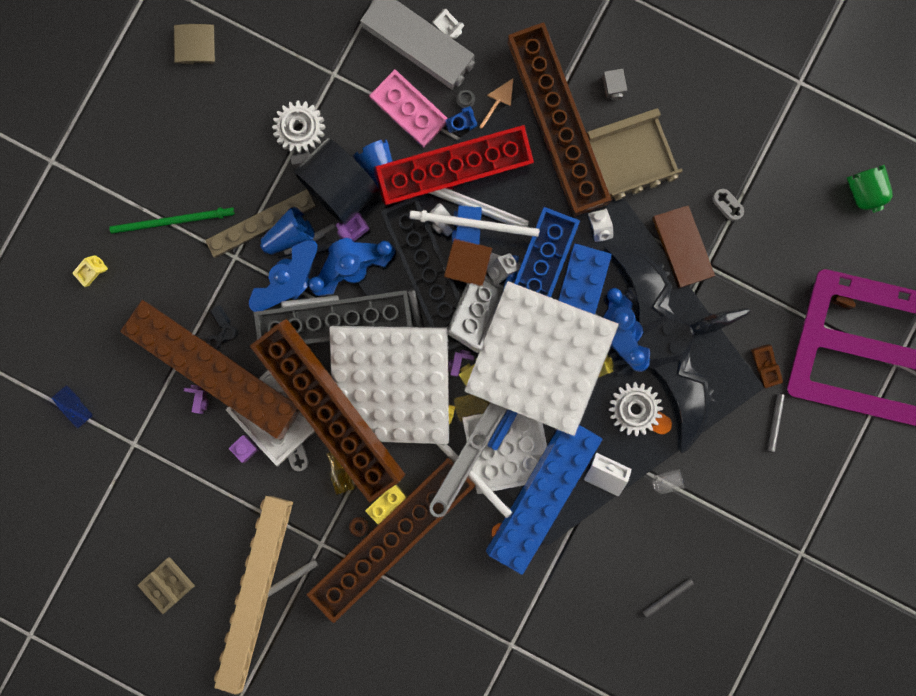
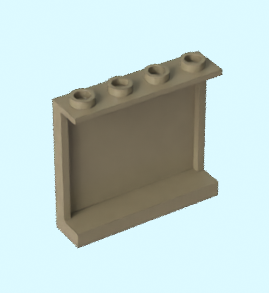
(633, 154)

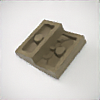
(194, 43)
(166, 585)

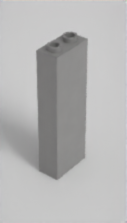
(419, 41)

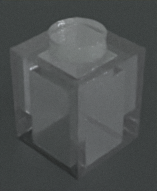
(668, 481)

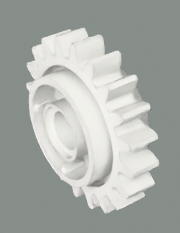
(298, 115)
(623, 412)

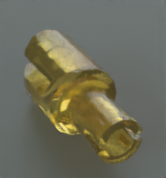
(339, 477)

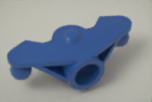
(349, 263)
(287, 278)
(628, 331)

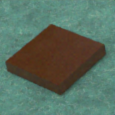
(468, 262)

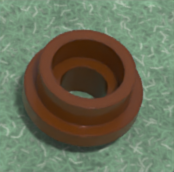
(352, 527)

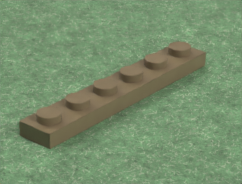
(257, 224)

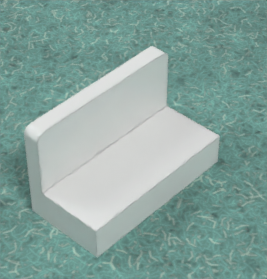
(608, 474)

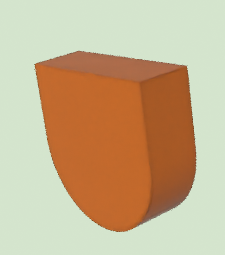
(664, 424)

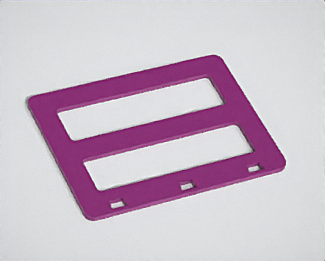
(816, 335)

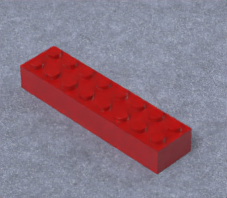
(453, 165)

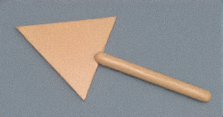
(501, 94)

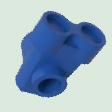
(465, 120)

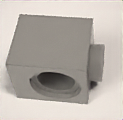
(614, 84)

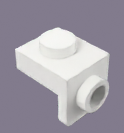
(448, 24)
(601, 225)
(441, 227)

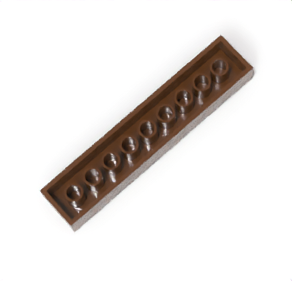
(558, 119)
(211, 370)
(328, 410)
(384, 546)

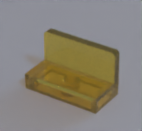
(470, 405)

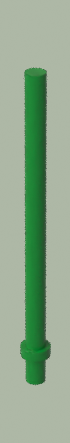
(172, 220)

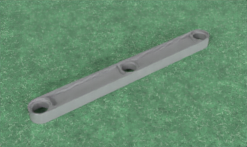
(467, 458)

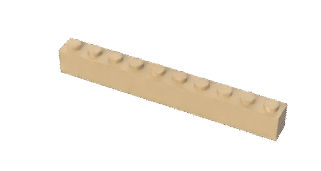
(253, 594)

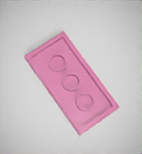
(409, 108)

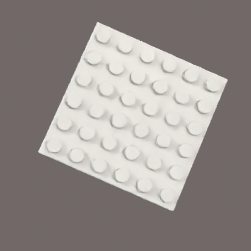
(541, 358)
(395, 380)

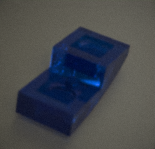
(72, 408)

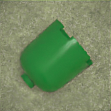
(871, 188)

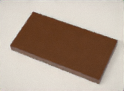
(683, 246)

